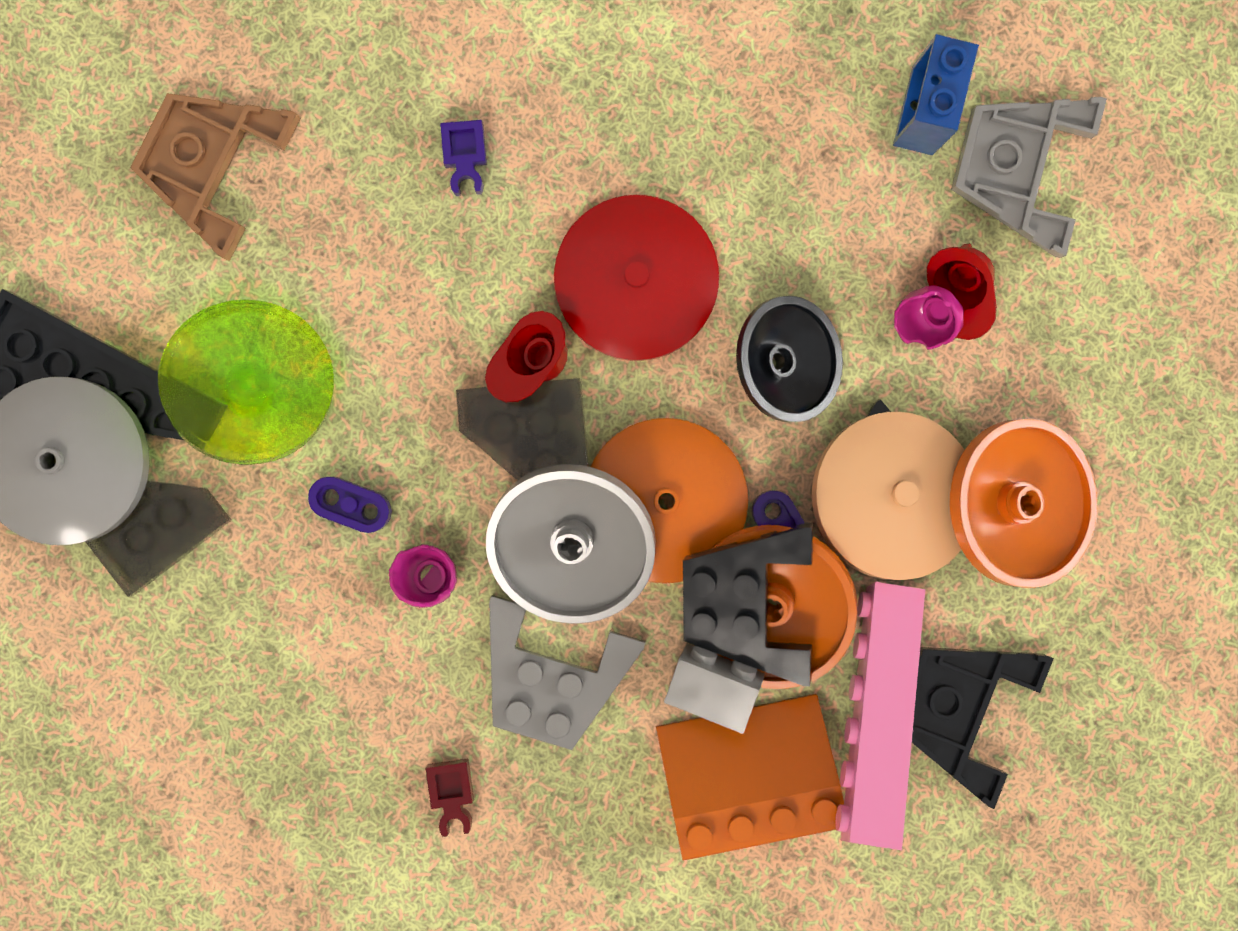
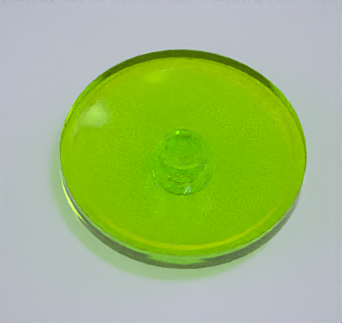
(246, 382)

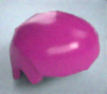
(929, 317)
(434, 587)

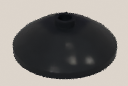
(805, 357)

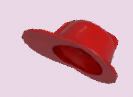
(971, 281)
(527, 357)

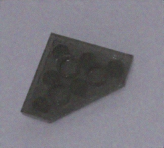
(527, 433)
(158, 533)

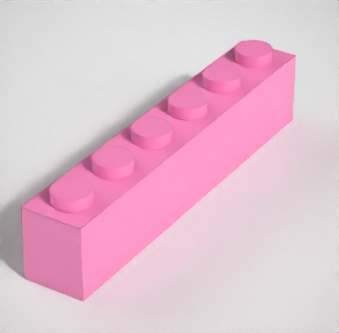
(882, 716)

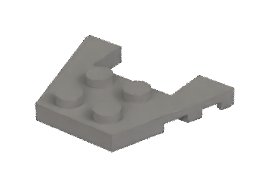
(1006, 160)
(546, 695)

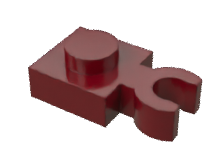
(451, 789)

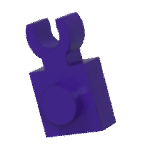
(464, 149)

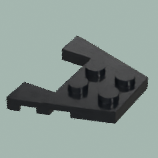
(728, 602)
(952, 702)

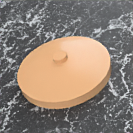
(887, 495)

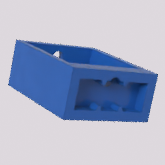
(940, 88)

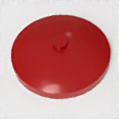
(636, 277)

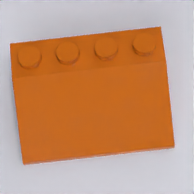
(752, 785)

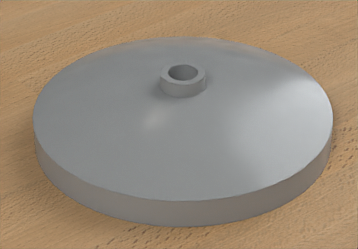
(97, 455)
(571, 544)

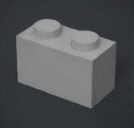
(714, 687)

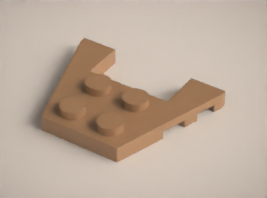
(191, 151)

